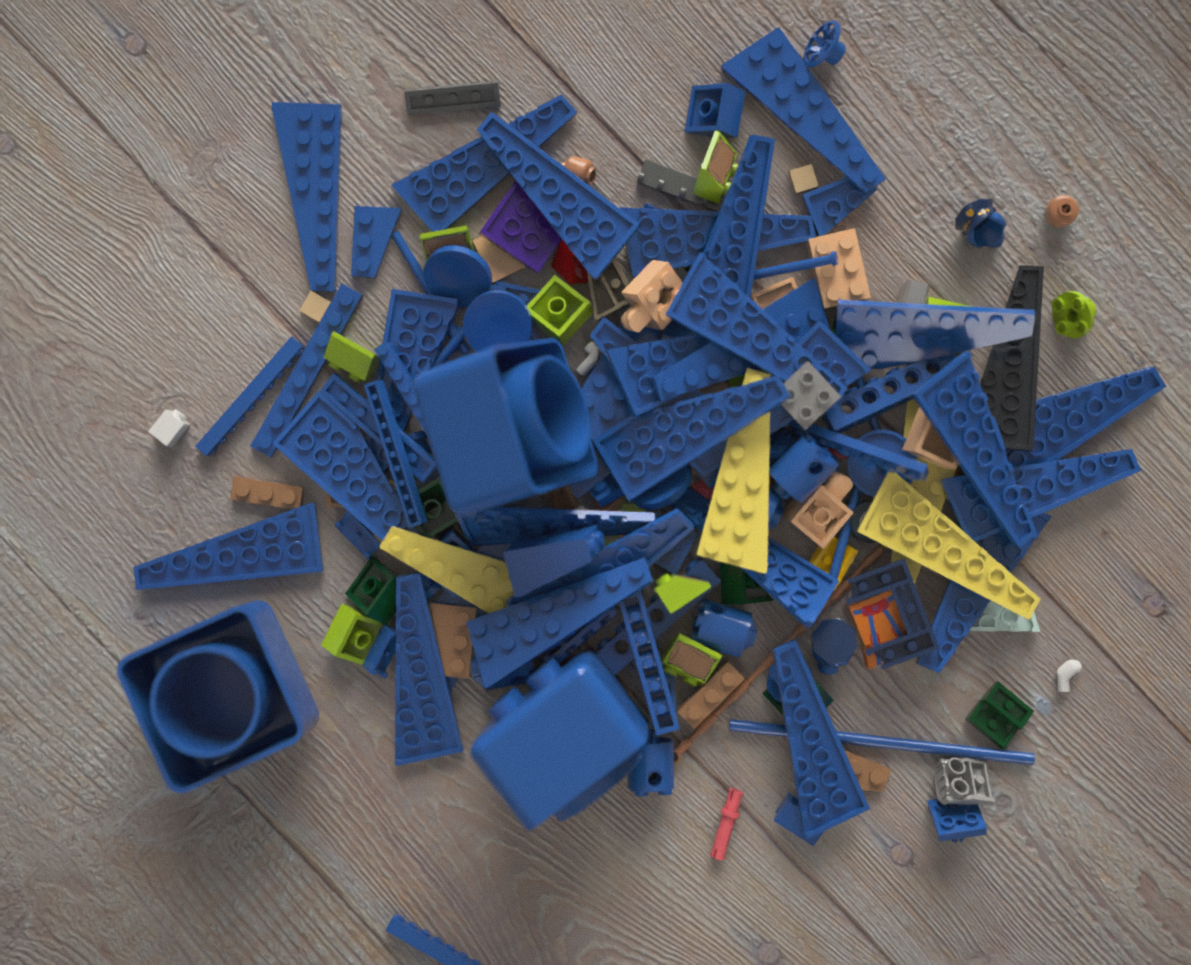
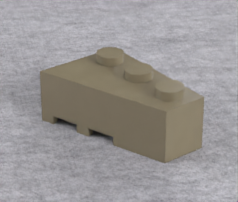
(607, 290)

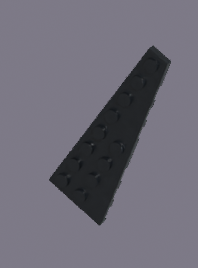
(1013, 368)

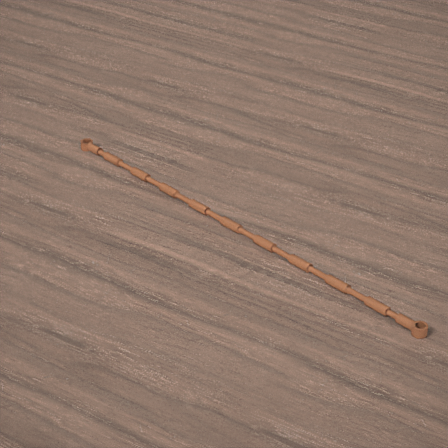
(769, 660)

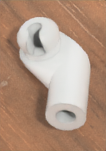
(588, 364)
(1065, 672)

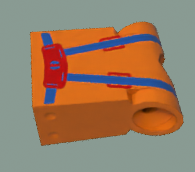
(876, 622)

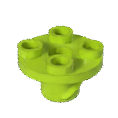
(1073, 314)

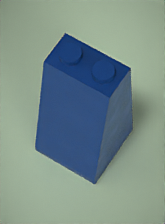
(547, 556)

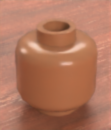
(581, 168)
(1061, 211)

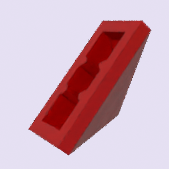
(569, 266)

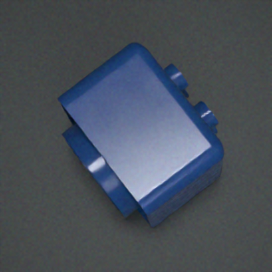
(506, 424)
(218, 695)
(560, 739)

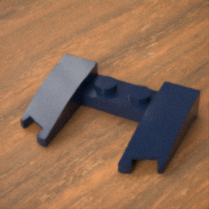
(919, 636)

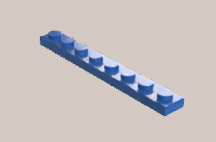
(306, 370)

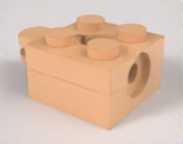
(650, 286)
(828, 511)

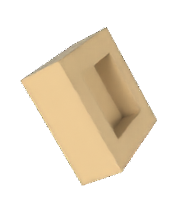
(803, 179)
(315, 306)

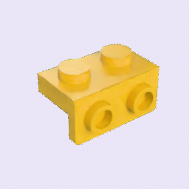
(823, 558)

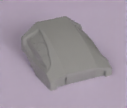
(963, 782)

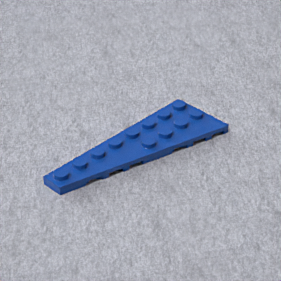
(263, 549)

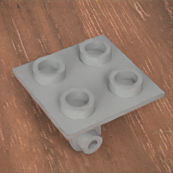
(809, 394)

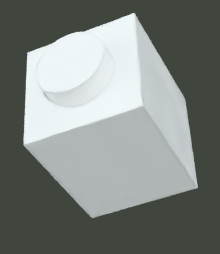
(169, 427)

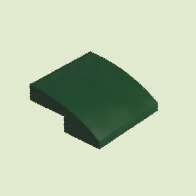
(999, 715)

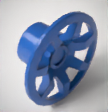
(828, 47)

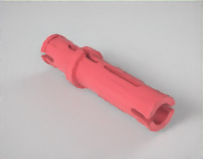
(727, 821)

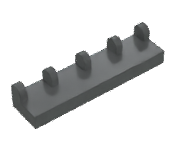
(452, 97)
(674, 184)

